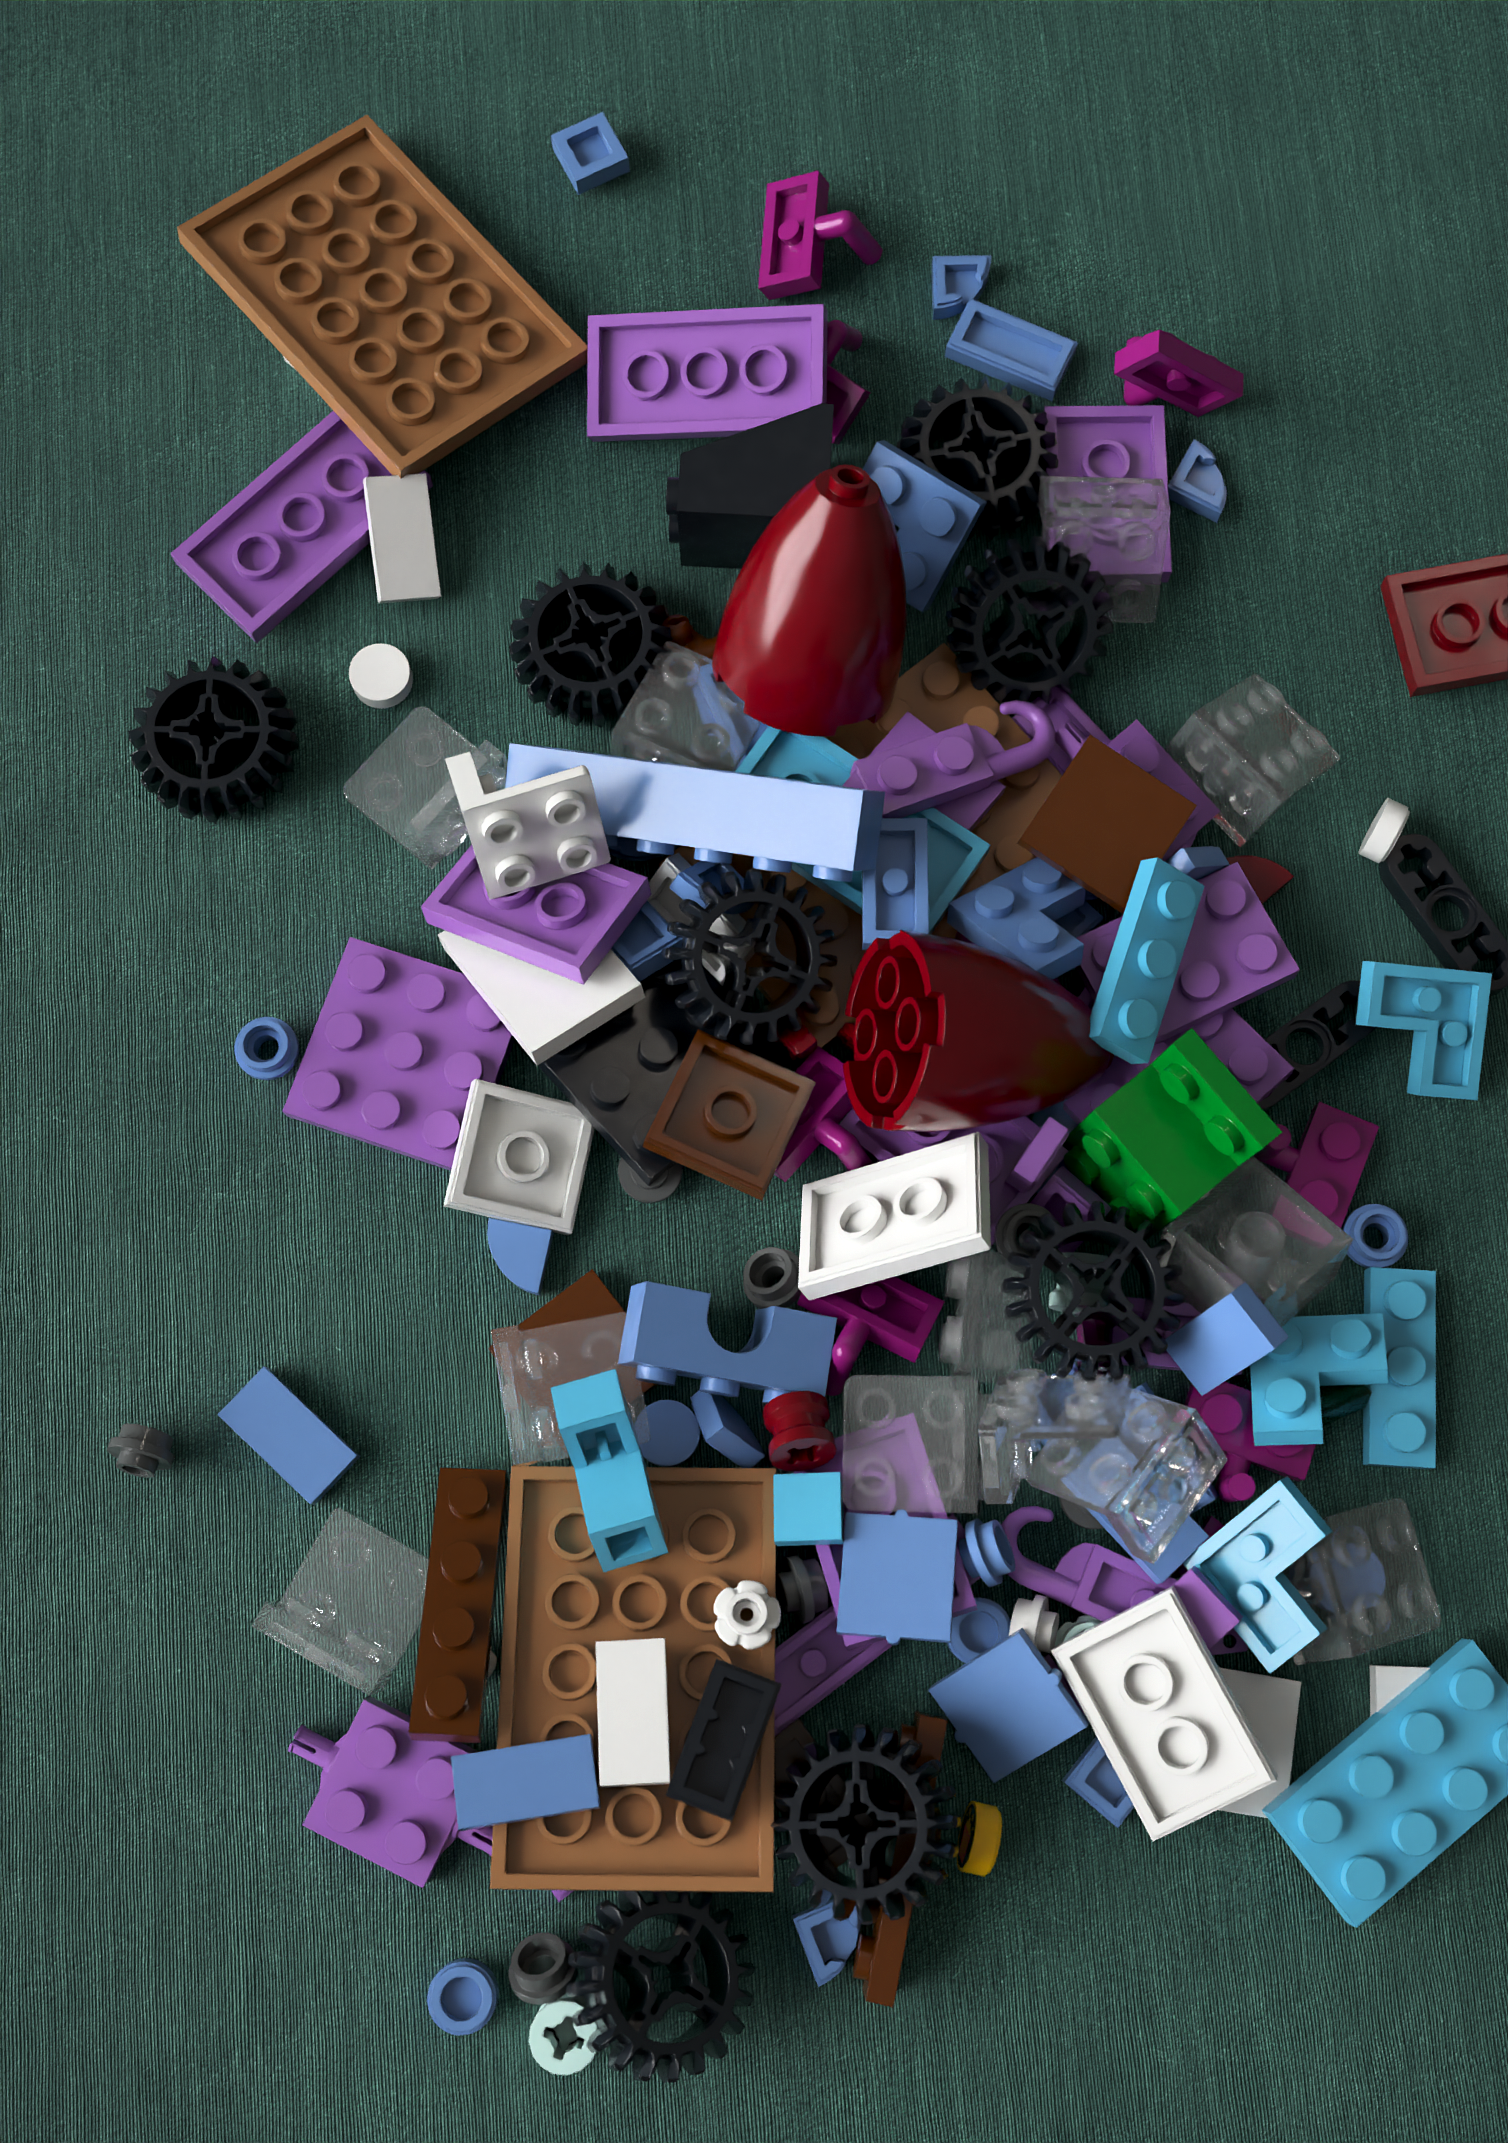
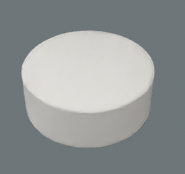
(380, 676)
(1384, 831)

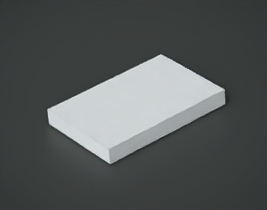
(541, 1006)
(895, 1217)
(1164, 1713)

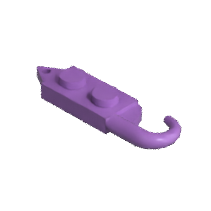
(950, 763)
(1090, 1577)

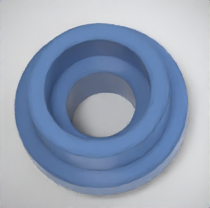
(257, 1033)
(1391, 1227)
(986, 1551)

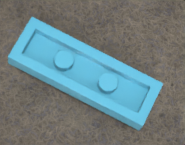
(1144, 960)
(1402, 1414)

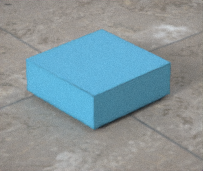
(808, 1509)

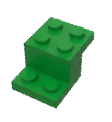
(1168, 1135)

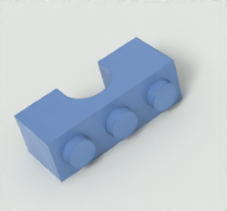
(671, 1337)

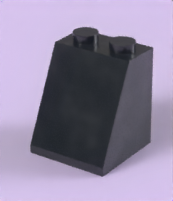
(741, 482)

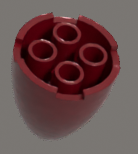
(818, 610)
(961, 1037)

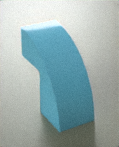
(609, 1470)

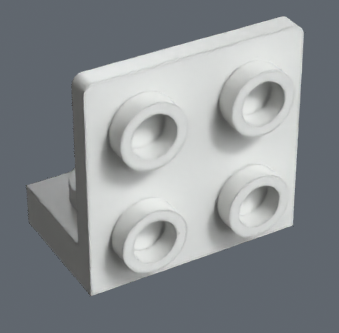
(529, 829)

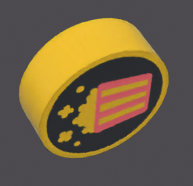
(979, 1838)

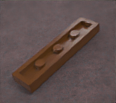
(459, 1606)
(881, 1955)

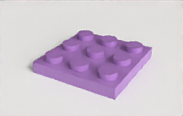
(398, 1054)

